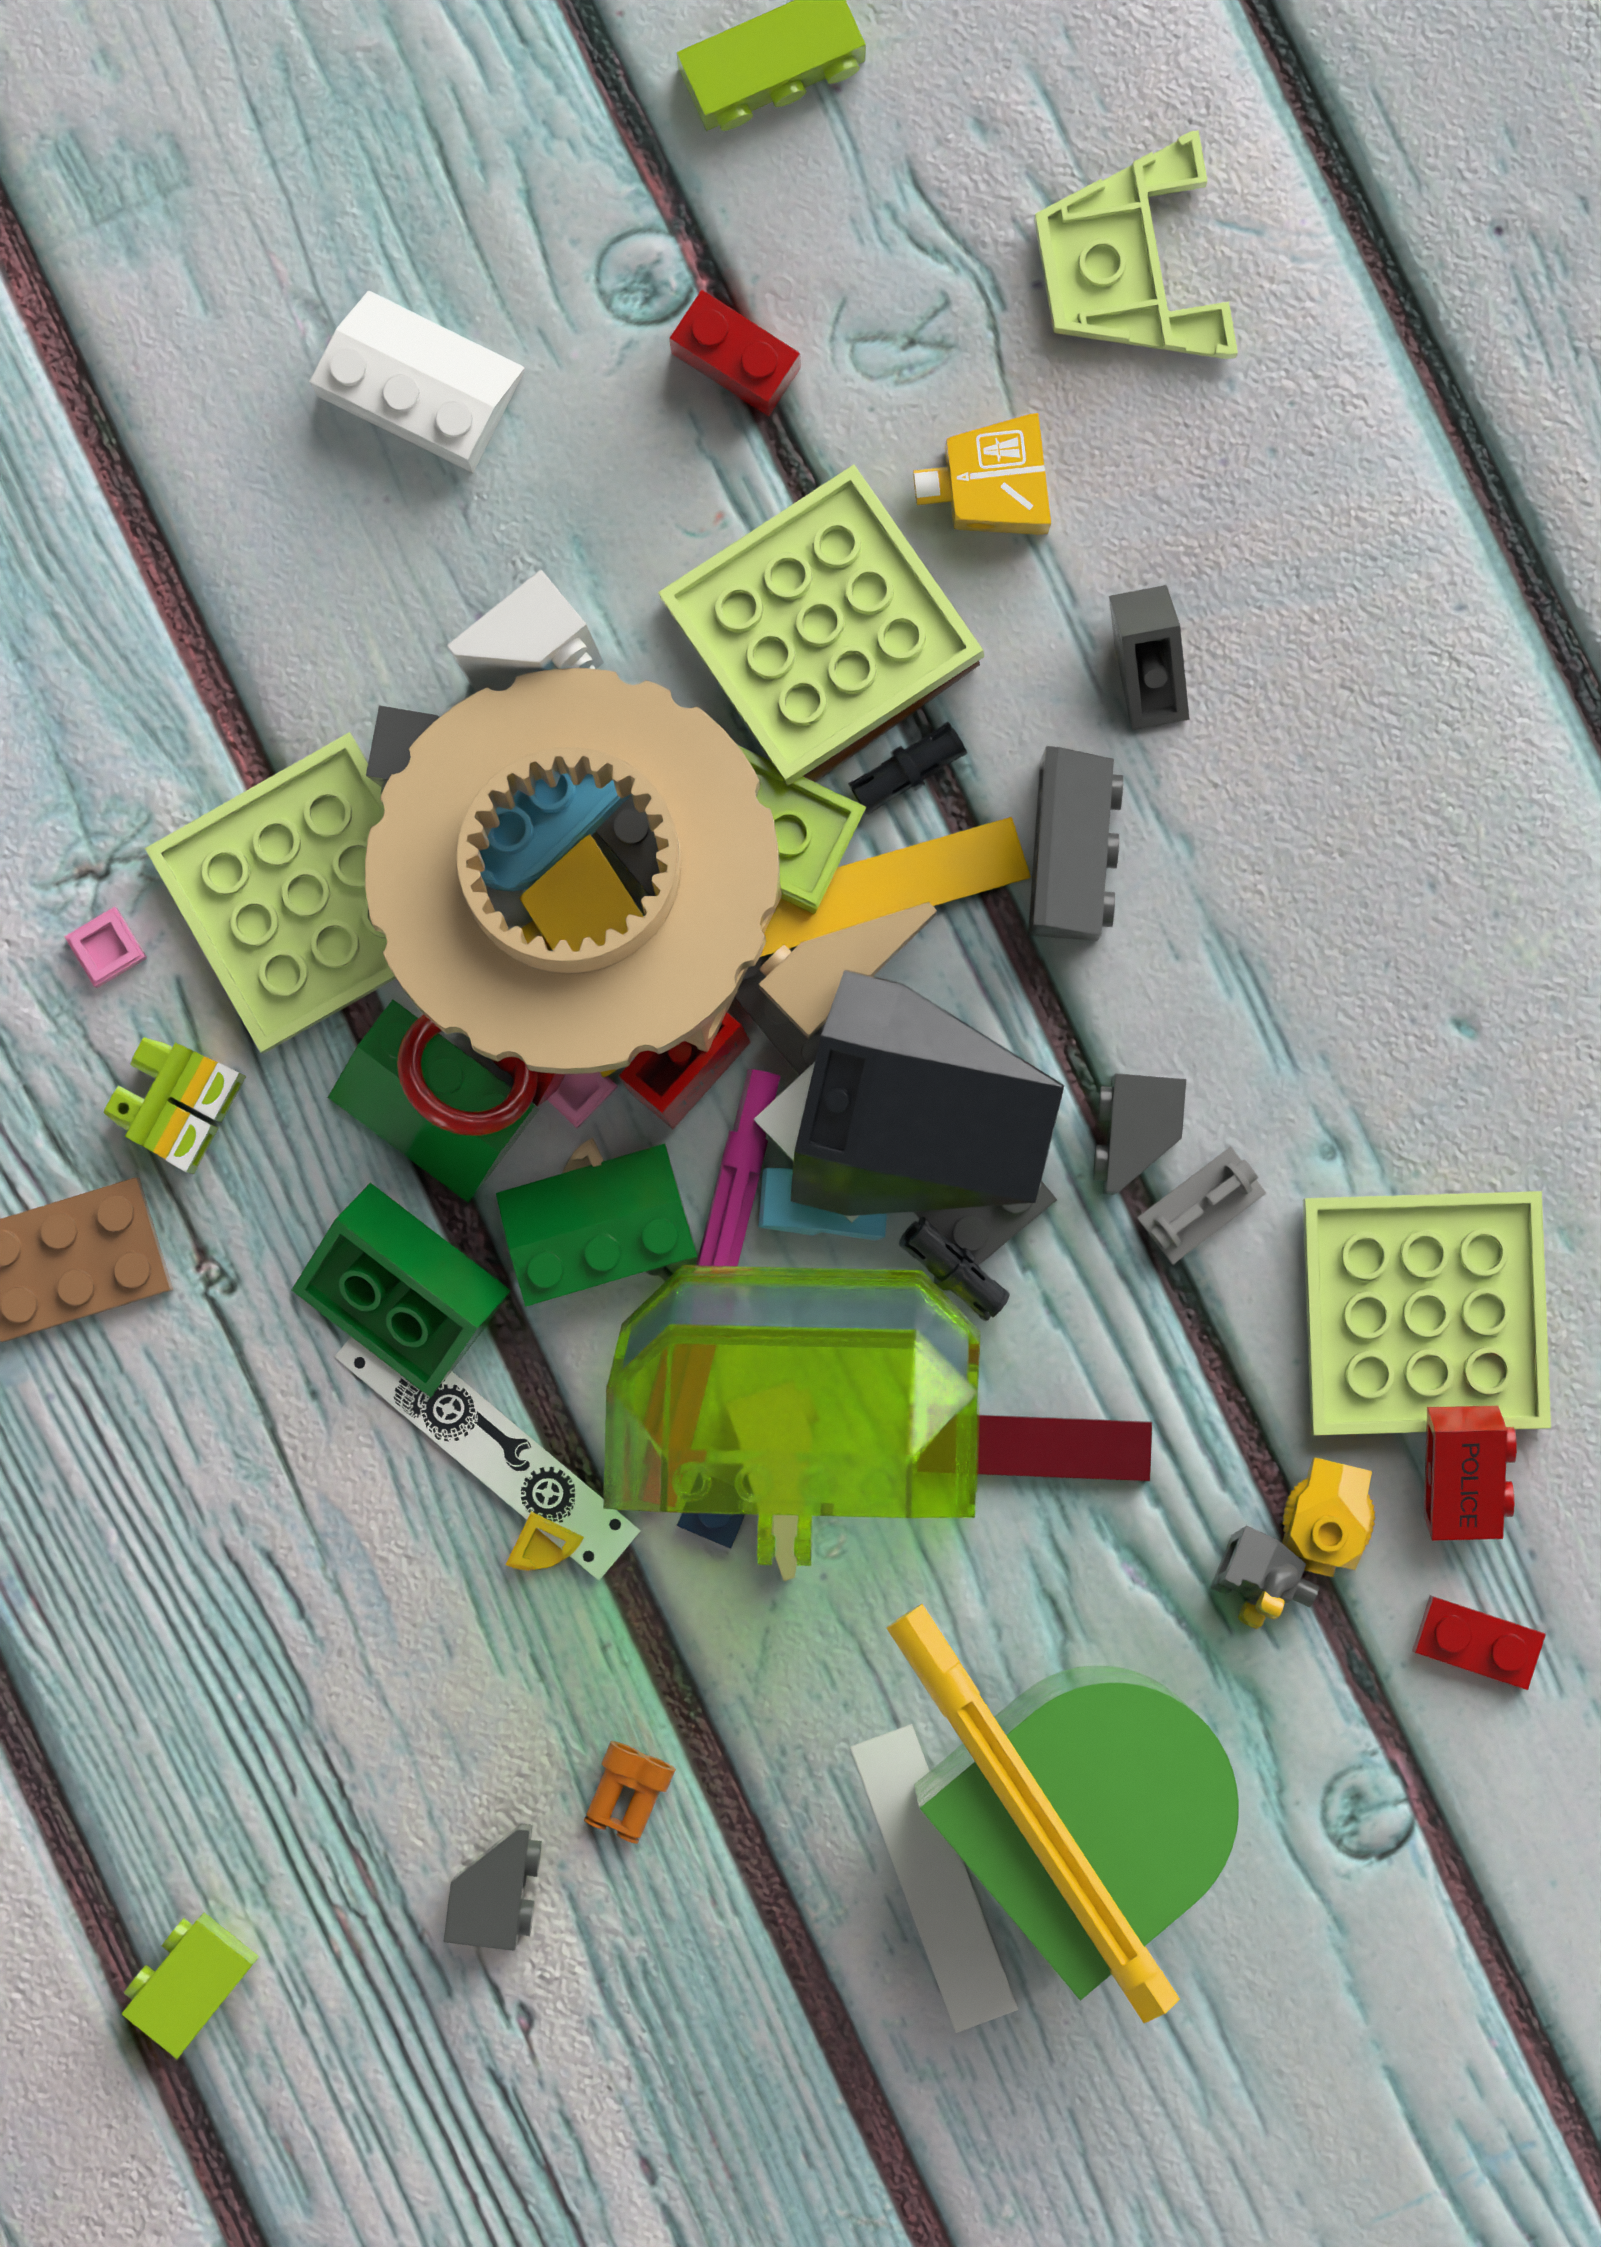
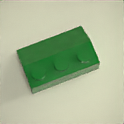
(373, 1095)
(595, 1225)
(399, 1289)

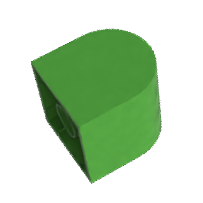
(1132, 1784)

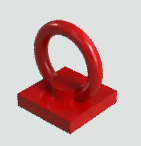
(527, 1088)

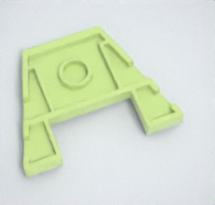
(1106, 263)

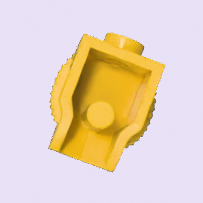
(1329, 1517)

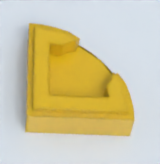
(536, 1550)

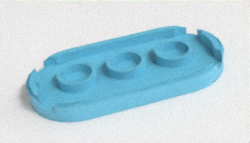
(544, 830)

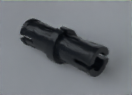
(908, 768)
(954, 1269)

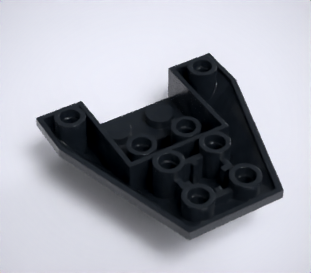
(917, 1110)

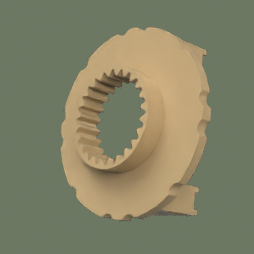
(606, 1002)

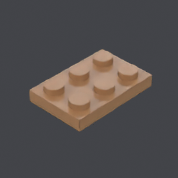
(78, 1259)

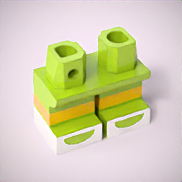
(160, 1123)

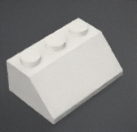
(416, 380)
(524, 635)

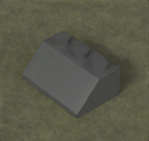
(1074, 845)

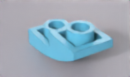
(781, 1214)

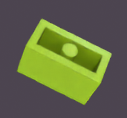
(189, 1983)

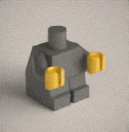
(1264, 1574)

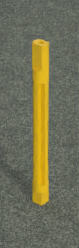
(1032, 1813)

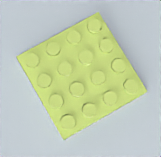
(821, 624)
(282, 892)
(1425, 1309)

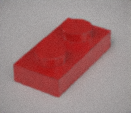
(1479, 1642)

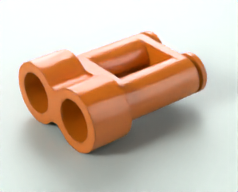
(637, 1771)

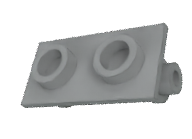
(1202, 1205)

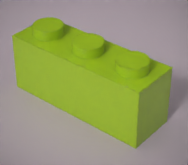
(771, 60)

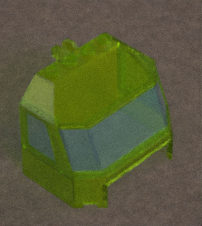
(795, 1399)

